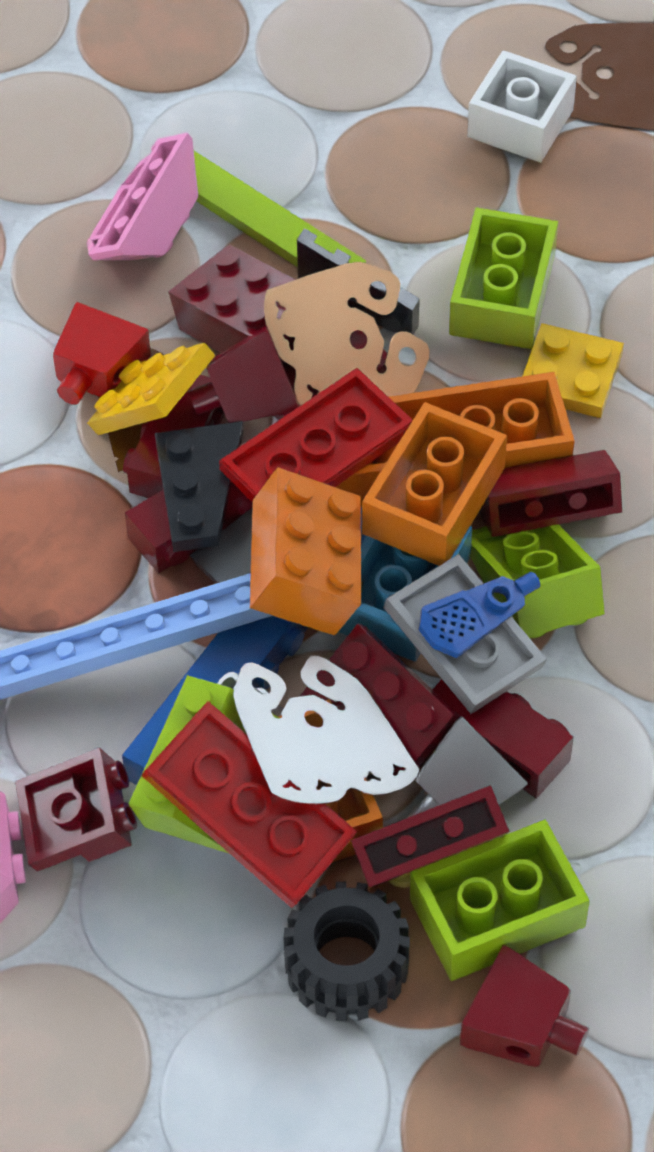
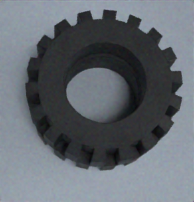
(338, 915)

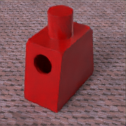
(95, 352)

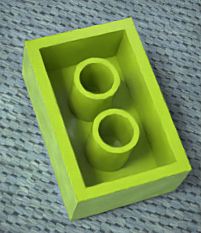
(503, 278)
(496, 895)

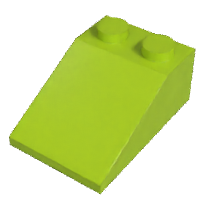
(567, 576)

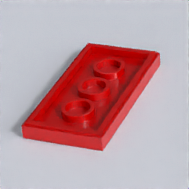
(322, 438)
(222, 789)

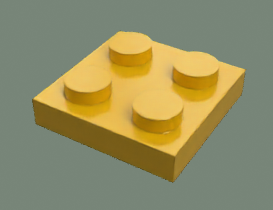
(581, 364)

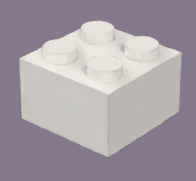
(521, 106)

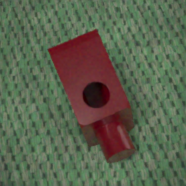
(247, 382)
(521, 1013)

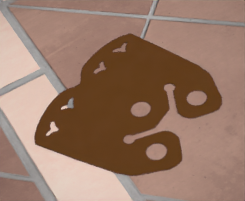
(629, 52)

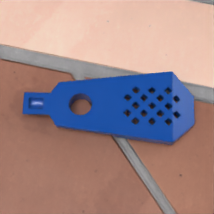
(479, 608)

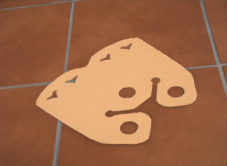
(323, 325)

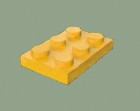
(149, 388)

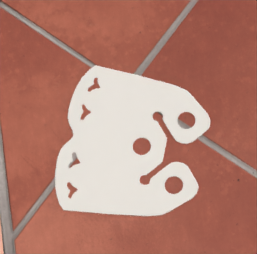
(337, 753)

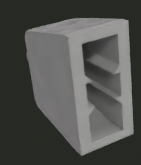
(463, 765)

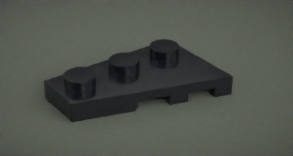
(314, 259)
(193, 482)

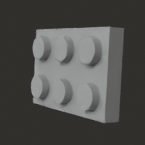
(487, 667)

